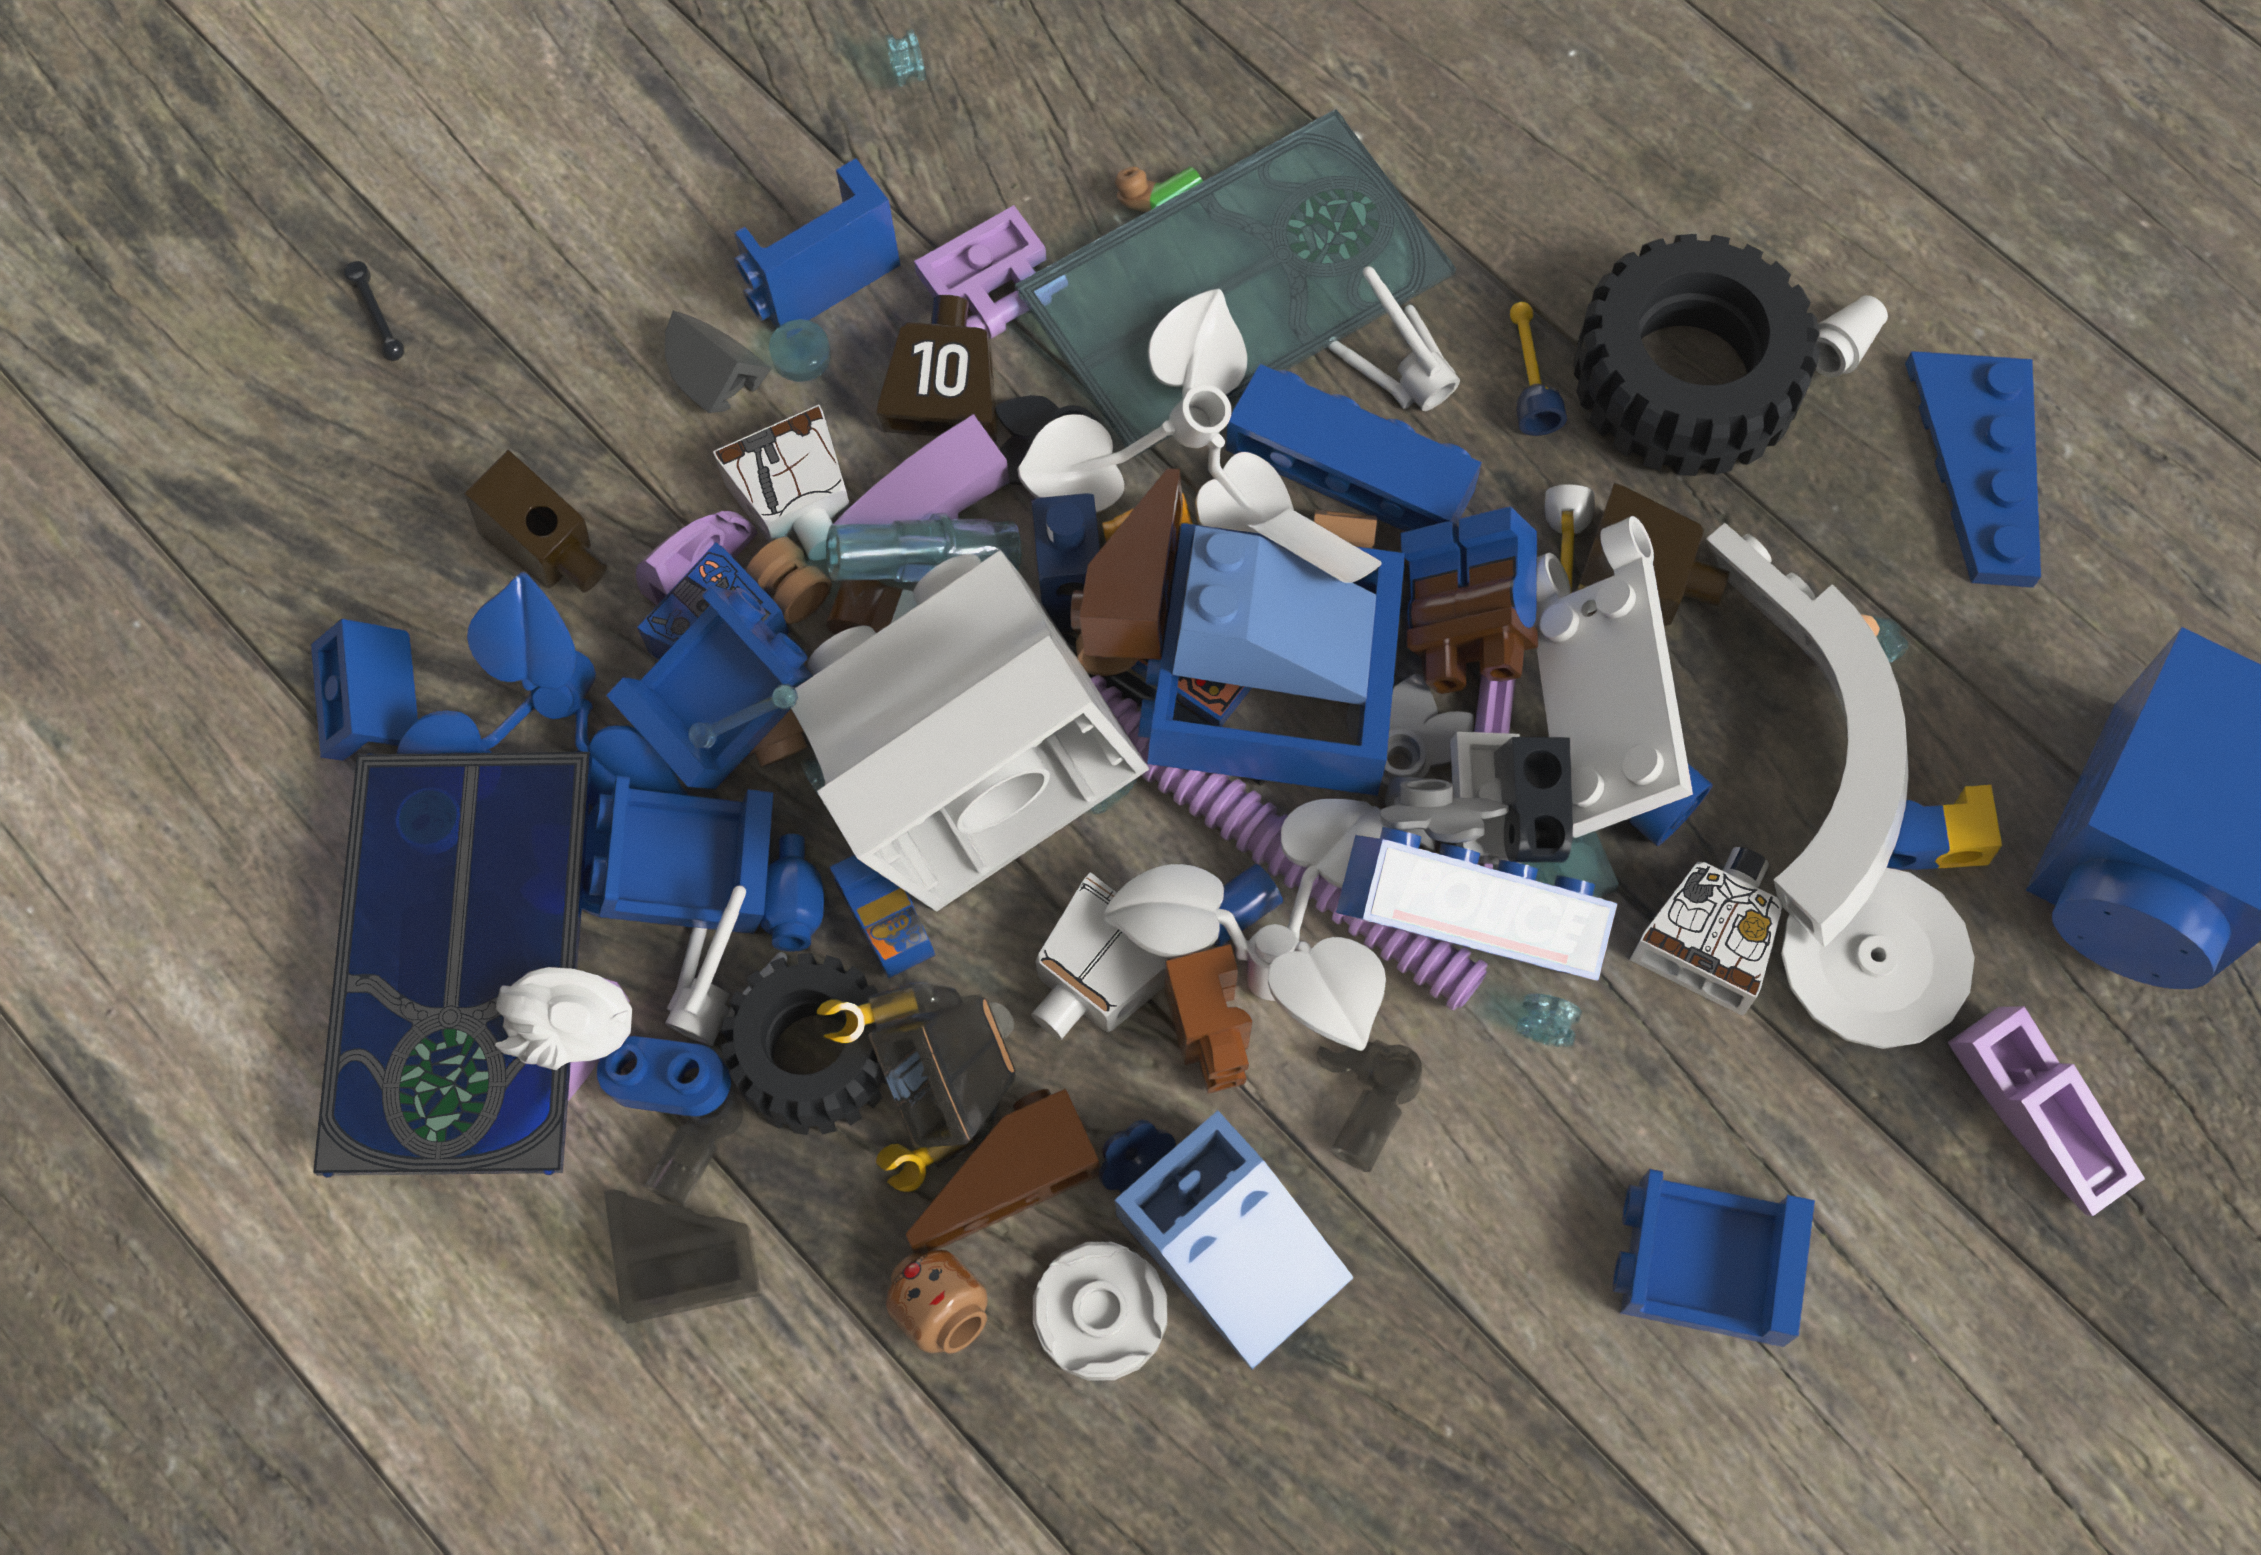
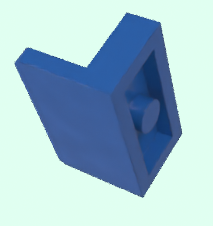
(362, 687)

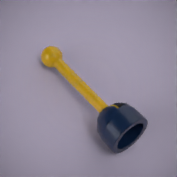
(1539, 407)

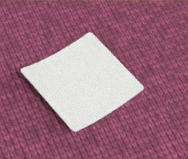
(1318, 546)

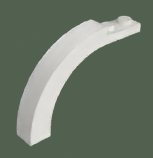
(1860, 833)

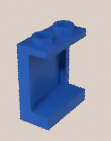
(824, 257)
(706, 675)
(681, 857)
(1714, 1260)

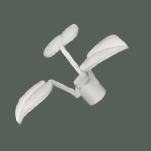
(1206, 356)
(1324, 987)

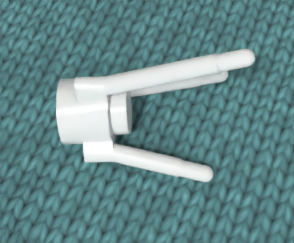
(1424, 372)
(697, 1004)

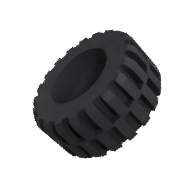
(1708, 289)

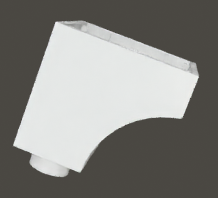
(959, 731)

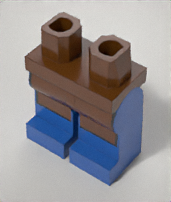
(1472, 597)

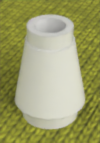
(1849, 335)

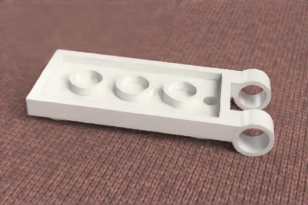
(1611, 683)

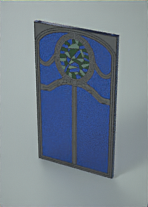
(450, 890)

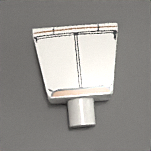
(1093, 967)

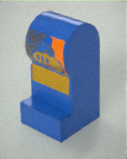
(884, 916)

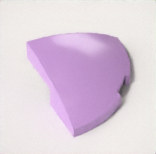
(682, 550)

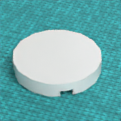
(1100, 1311)

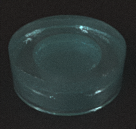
(800, 350)

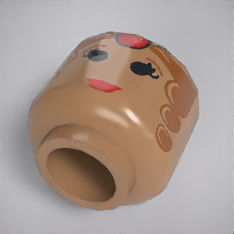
(937, 1301)

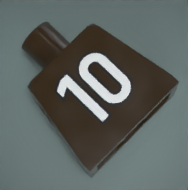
(939, 374)

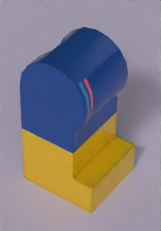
(1949, 834)

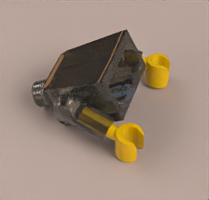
(941, 1065)

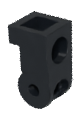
(1539, 798)

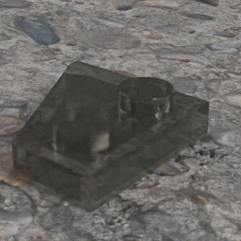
(676, 1258)

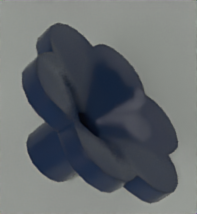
(1132, 1154)

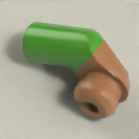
(1144, 195)

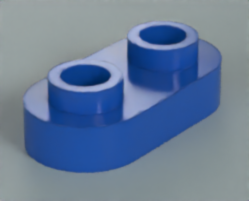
(659, 1073)

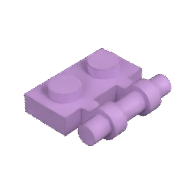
(982, 261)

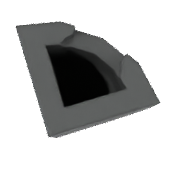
(709, 362)

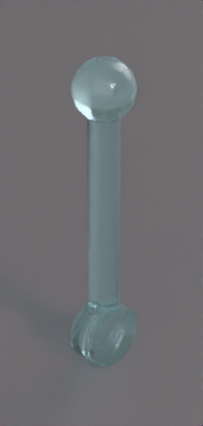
(705, 734)

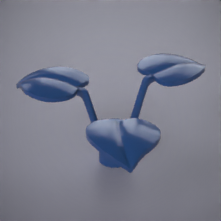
(526, 640)

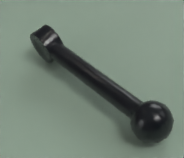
(359, 276)

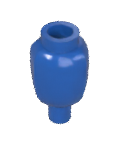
(792, 897)

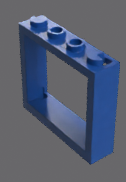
(1275, 756)

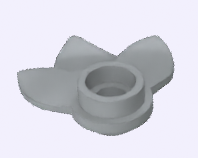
(1416, 729)
(1431, 807)

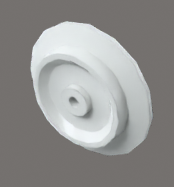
(1919, 971)

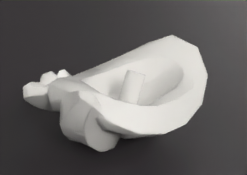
(562, 1017)

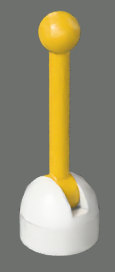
(1569, 513)

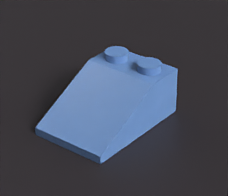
(1272, 620)

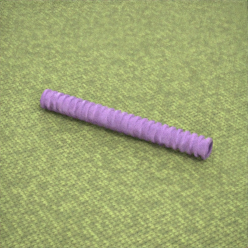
(1259, 830)

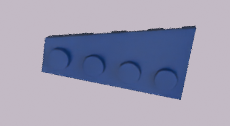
(1987, 456)

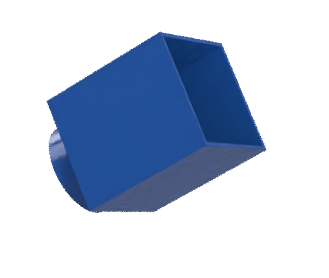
(2165, 824)

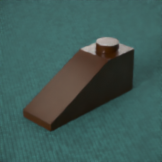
(1132, 579)
(1018, 1165)

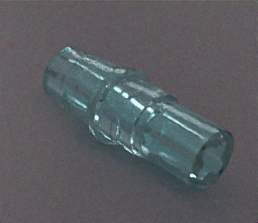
(914, 547)

